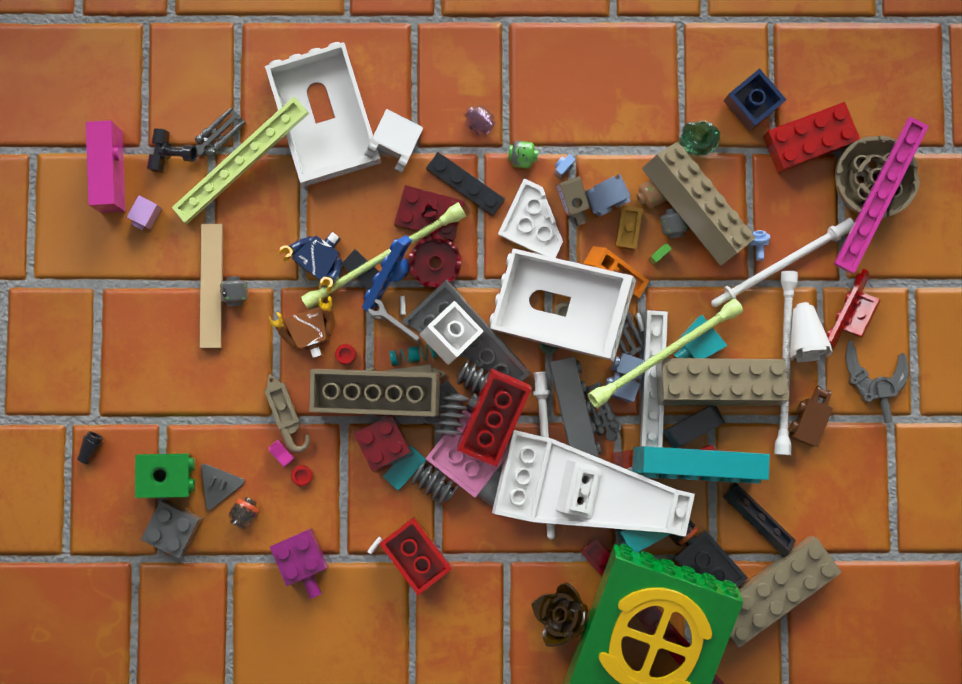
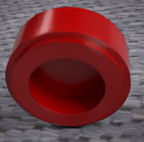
(345, 354)
(302, 475)

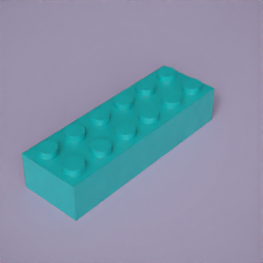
(707, 464)

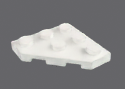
(532, 222)

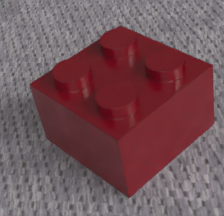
(383, 444)

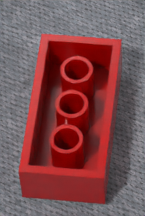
(811, 137)
(493, 417)

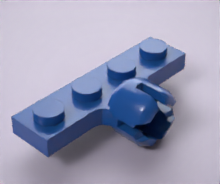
(392, 270)

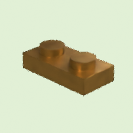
(628, 227)

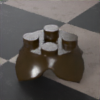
(550, 611)

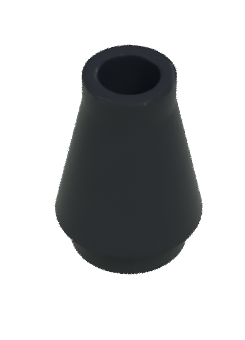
(90, 445)

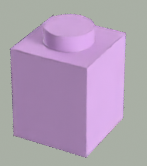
(143, 213)

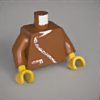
(307, 328)

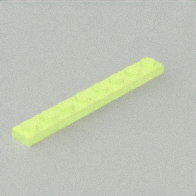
(240, 160)

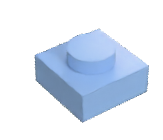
(563, 165)

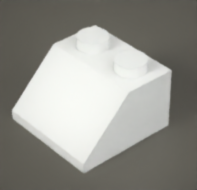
(451, 332)

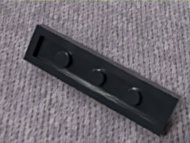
(465, 183)
(759, 518)

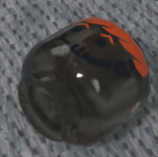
(244, 513)

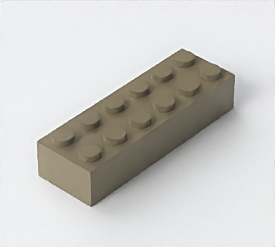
(698, 203)
(722, 382)
(375, 392)
(782, 588)

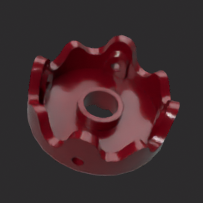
(433, 247)

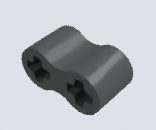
(489, 491)

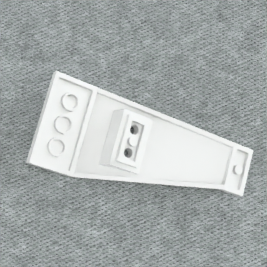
(545, 480)

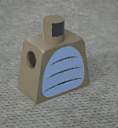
(572, 190)

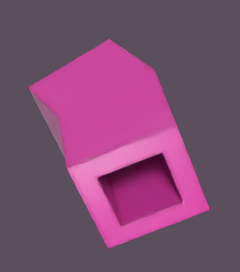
(281, 453)

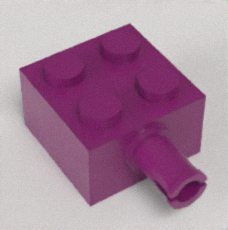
(300, 560)

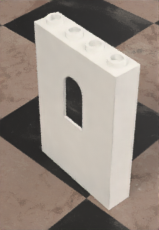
(333, 145)
(594, 313)

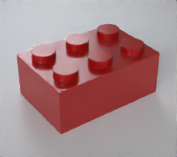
(416, 555)

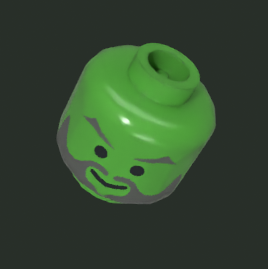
(522, 154)

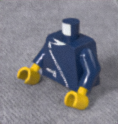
(317, 257)

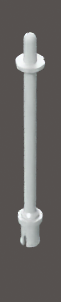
(834, 233)
(541, 393)

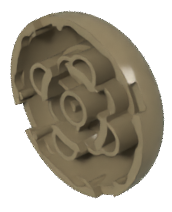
(855, 163)

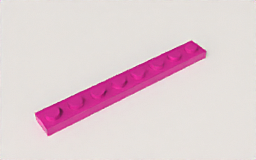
(881, 195)

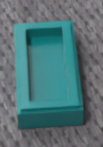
(403, 470)

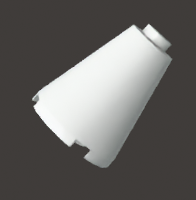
(808, 335)

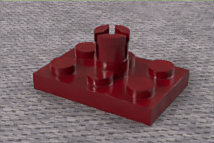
(421, 208)

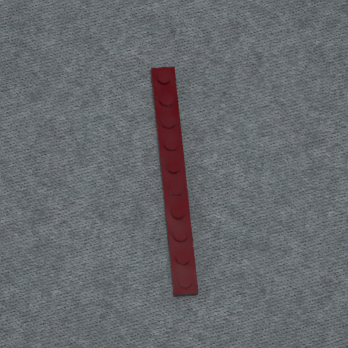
(650, 616)

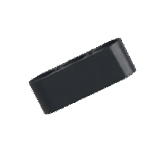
(693, 426)

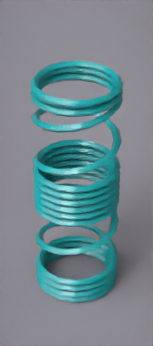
(413, 355)

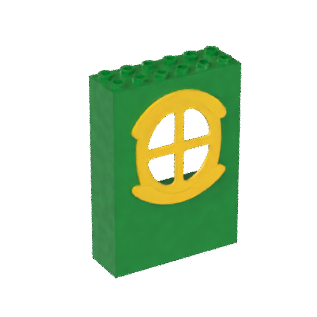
(638, 582)

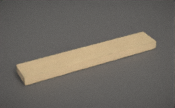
(211, 277)

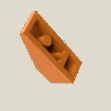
(605, 259)

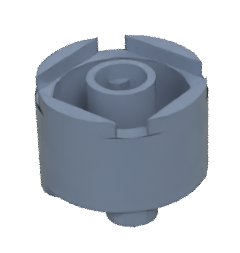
(606, 194)

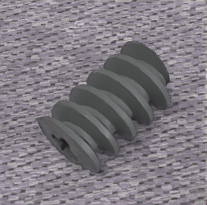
(472, 377)
(452, 414)
(434, 484)

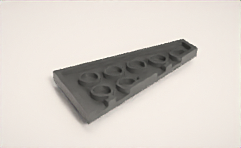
(486, 350)

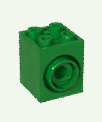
(178, 475)

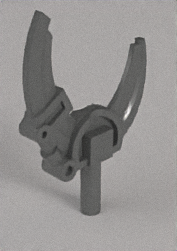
(880, 387)

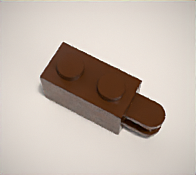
(811, 418)

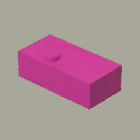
(105, 166)

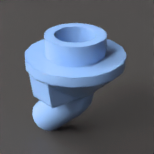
(761, 239)

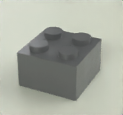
(172, 529)

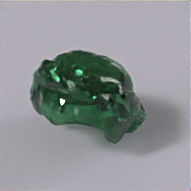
(699, 137)

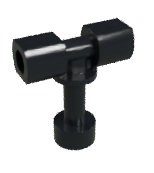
(164, 151)

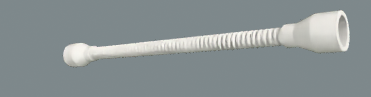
(788, 281)

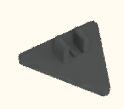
(218, 484)

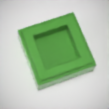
(660, 253)

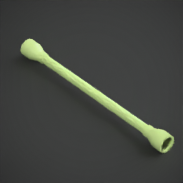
(453, 214)
(602, 394)

